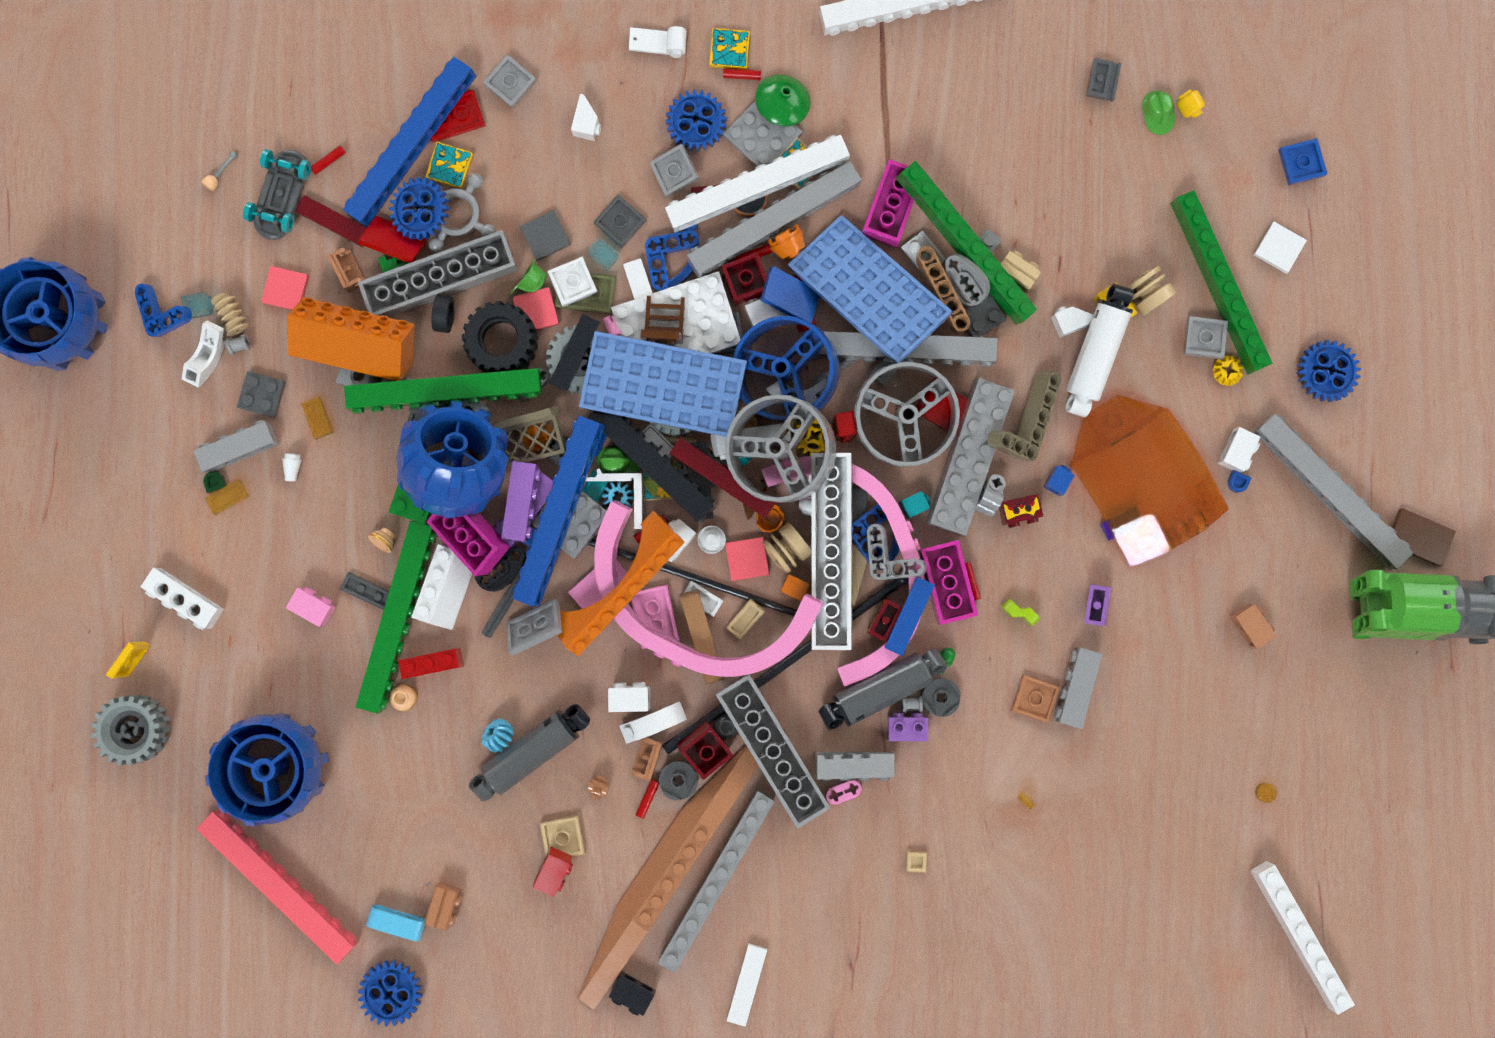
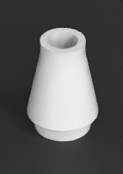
(291, 466)

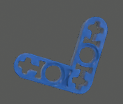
(146, 297)

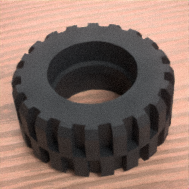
(485, 319)

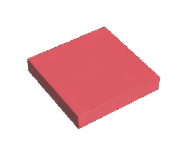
(284, 288)
(538, 307)
(747, 559)

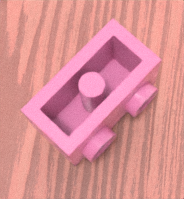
(311, 607)

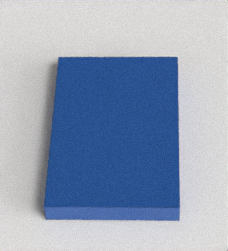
(789, 295)

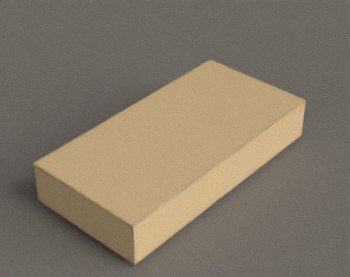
(745, 619)

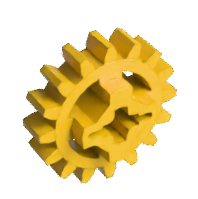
(806, 442)

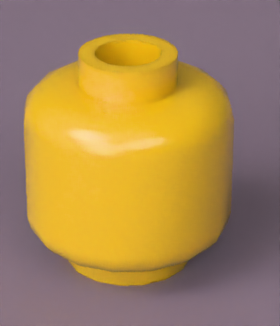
(1190, 104)

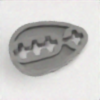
(976, 277)

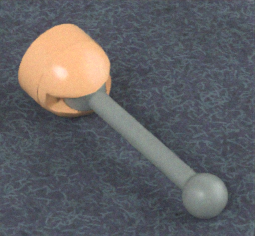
(211, 181)

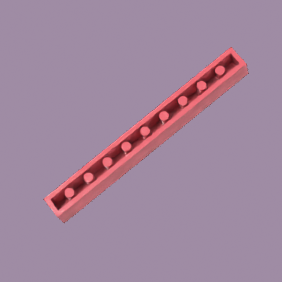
(278, 885)

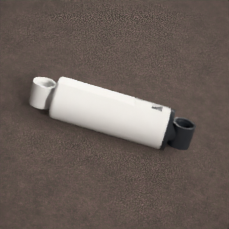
(1099, 350)

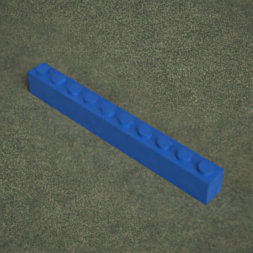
(409, 141)
(558, 511)

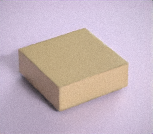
(916, 861)

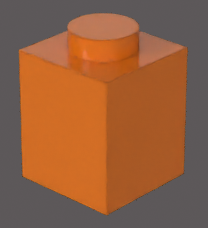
(795, 588)

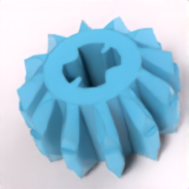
(612, 494)
(497, 735)

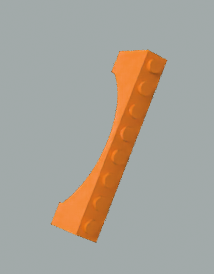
(656, 547)

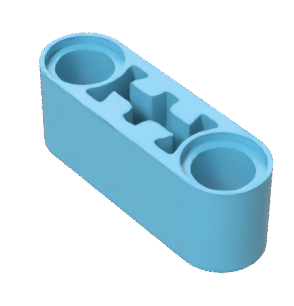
(395, 922)

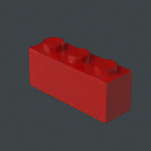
(430, 663)

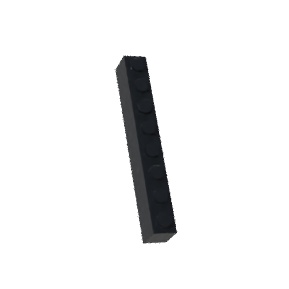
(655, 465)

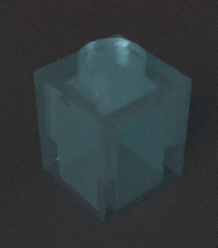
(603, 254)
(199, 304)

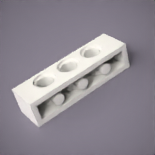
(209, 610)

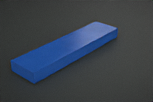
(909, 616)

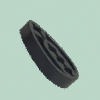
(503, 578)

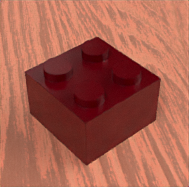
(745, 278)
(704, 750)

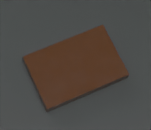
(1426, 538)

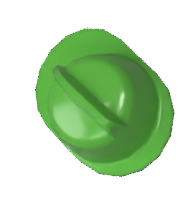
(1158, 112)
(532, 279)
(614, 460)

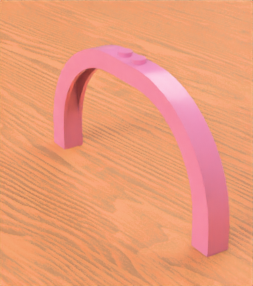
(664, 646)
(882, 657)

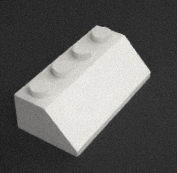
(443, 589)

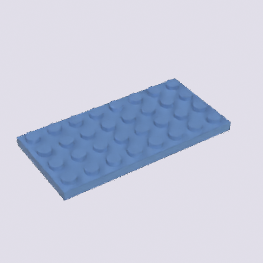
(869, 289)
(662, 384)

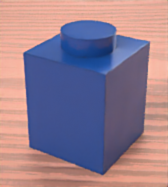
(1059, 480)

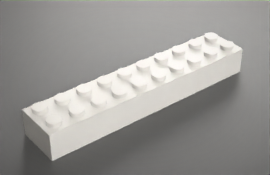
(832, 554)

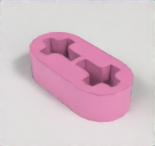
(846, 795)

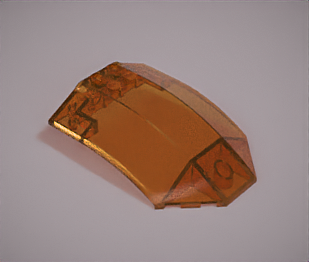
(1145, 477)

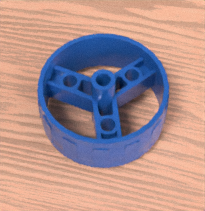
(783, 367)

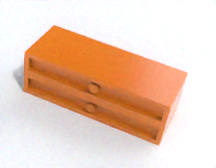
(350, 339)

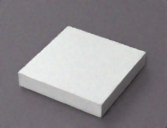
(1280, 247)
(572, 281)

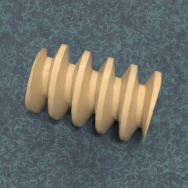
(228, 314)

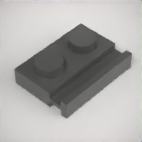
(1103, 79)

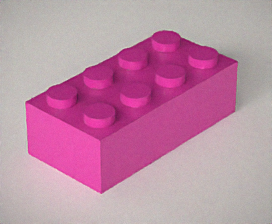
(889, 208)
(471, 541)
(952, 592)

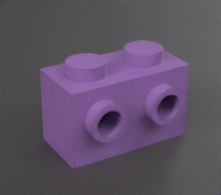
(907, 727)

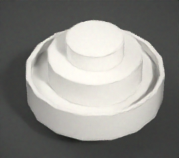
(711, 539)

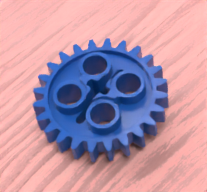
(692, 136)
(419, 191)
(1331, 354)
(376, 1004)

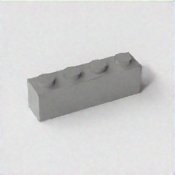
(236, 447)
(1078, 687)

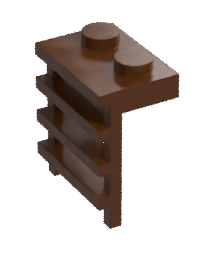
(665, 335)

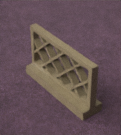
(533, 419)

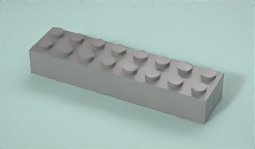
(439, 275)
(969, 457)
(772, 750)

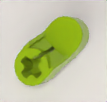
(1027, 614)

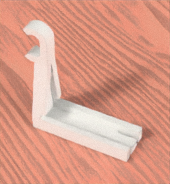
(638, 490)

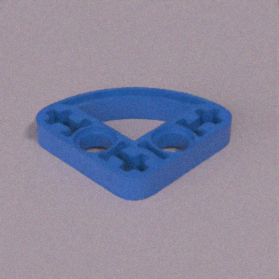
(658, 254)
(863, 525)

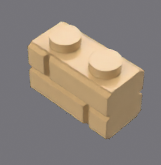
(1020, 270)

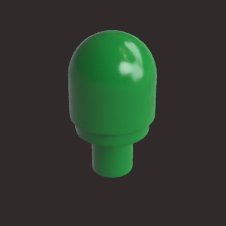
(948, 655)

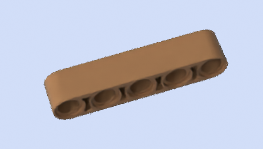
(942, 281)
(699, 628)

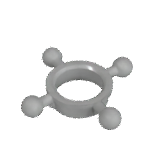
(475, 181)

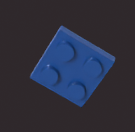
(1302, 161)

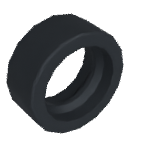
(442, 314)

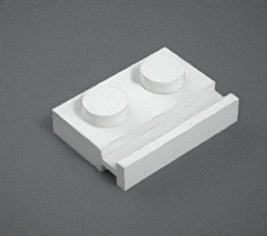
(913, 246)

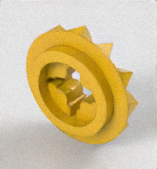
(1221, 375)

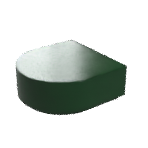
(213, 482)

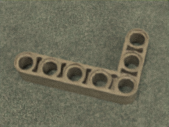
(1034, 421)

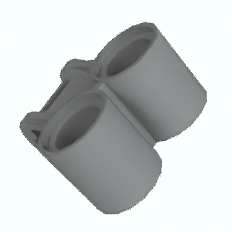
(991, 496)

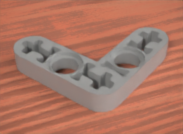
(887, 565)

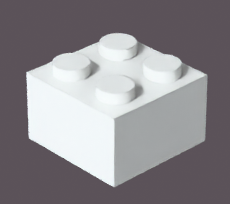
(629, 698)

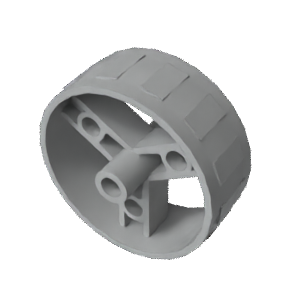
(939, 387)
(779, 449)

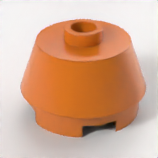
(788, 242)

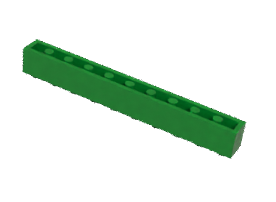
(965, 241)
(1221, 282)
(443, 390)
(395, 618)

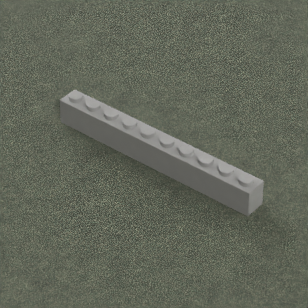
(773, 219)
(933, 349)
(1333, 492)
(716, 880)

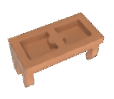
(346, 269)
(646, 758)

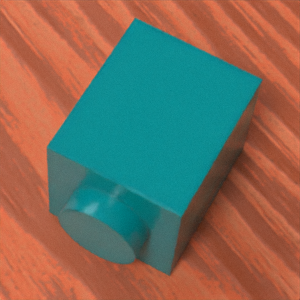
(915, 504)

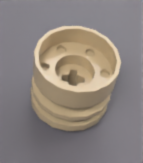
(1151, 291)
(787, 547)

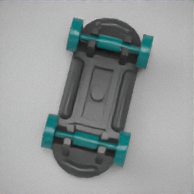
(280, 193)

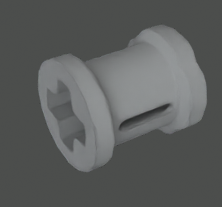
(237, 344)
(912, 704)

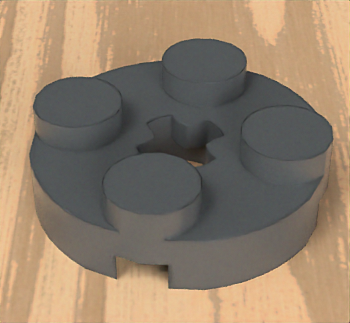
(951, 701)
(668, 785)

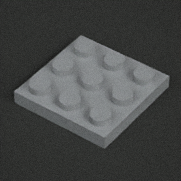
(759, 138)
(583, 525)

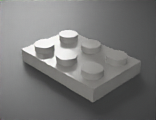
(534, 627)

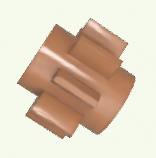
(598, 787)

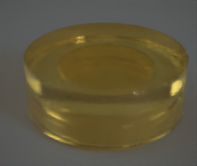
(1266, 792)
(1026, 800)

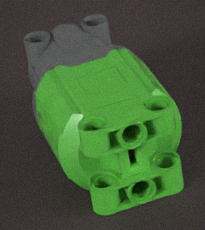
(1423, 607)

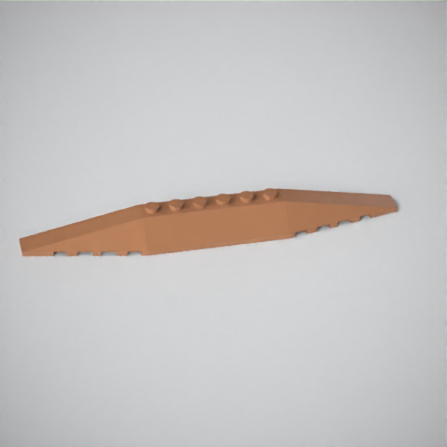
(664, 873)

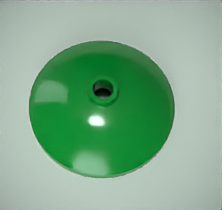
(780, 107)

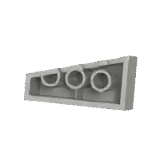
(854, 765)

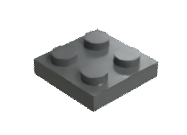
(983, 316)
(261, 394)

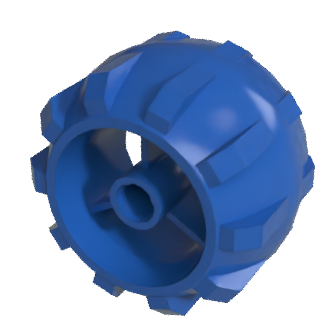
(20, 310)
(450, 479)
(229, 778)

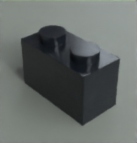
(632, 994)

